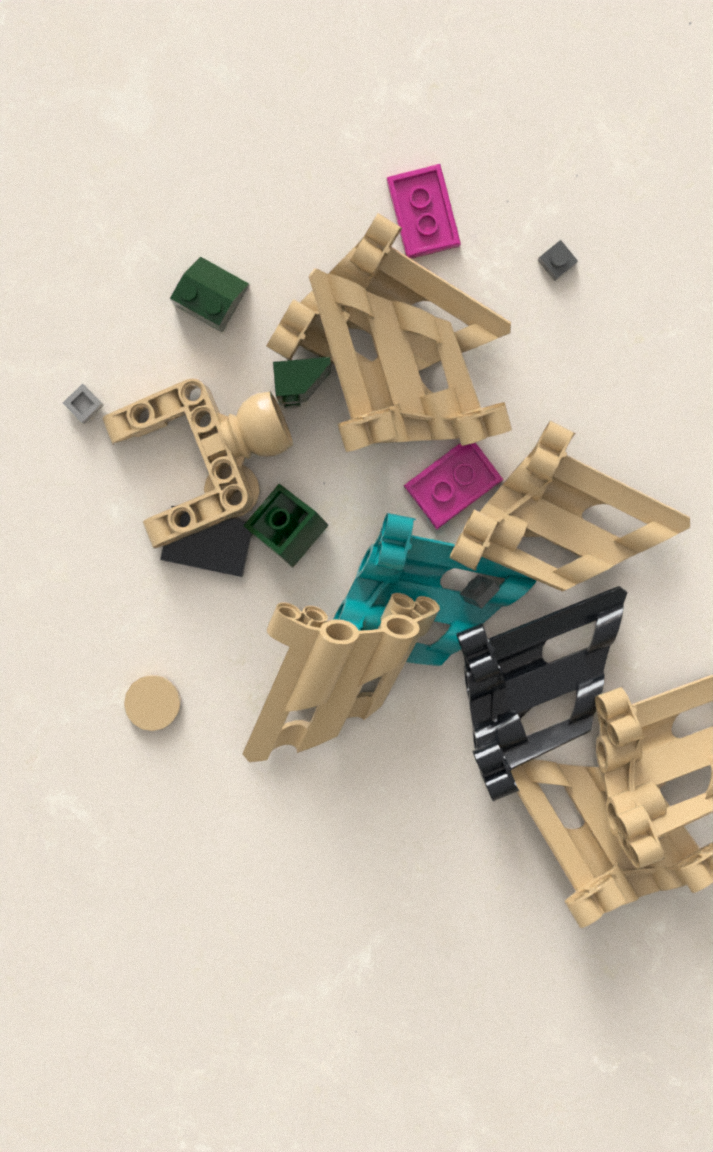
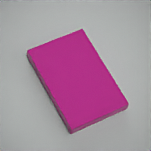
(423, 211)
(453, 483)

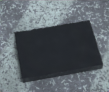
(216, 548)

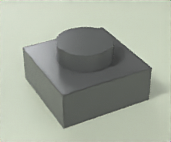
(557, 260)
(479, 591)

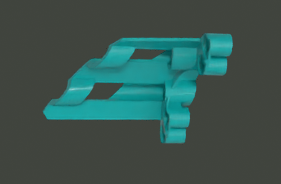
(415, 568)

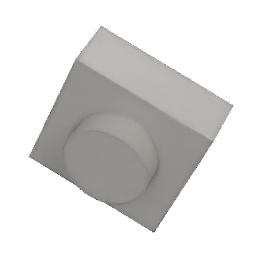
(83, 403)

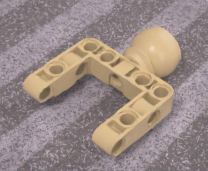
(224, 442)

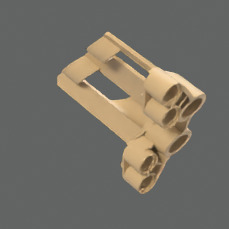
(396, 278)
(387, 394)
(547, 501)
(328, 669)
(643, 755)
(593, 855)

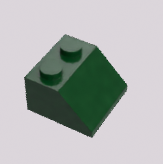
(209, 293)
(299, 379)
(286, 525)

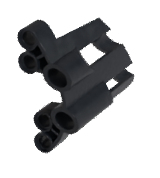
(510, 677)

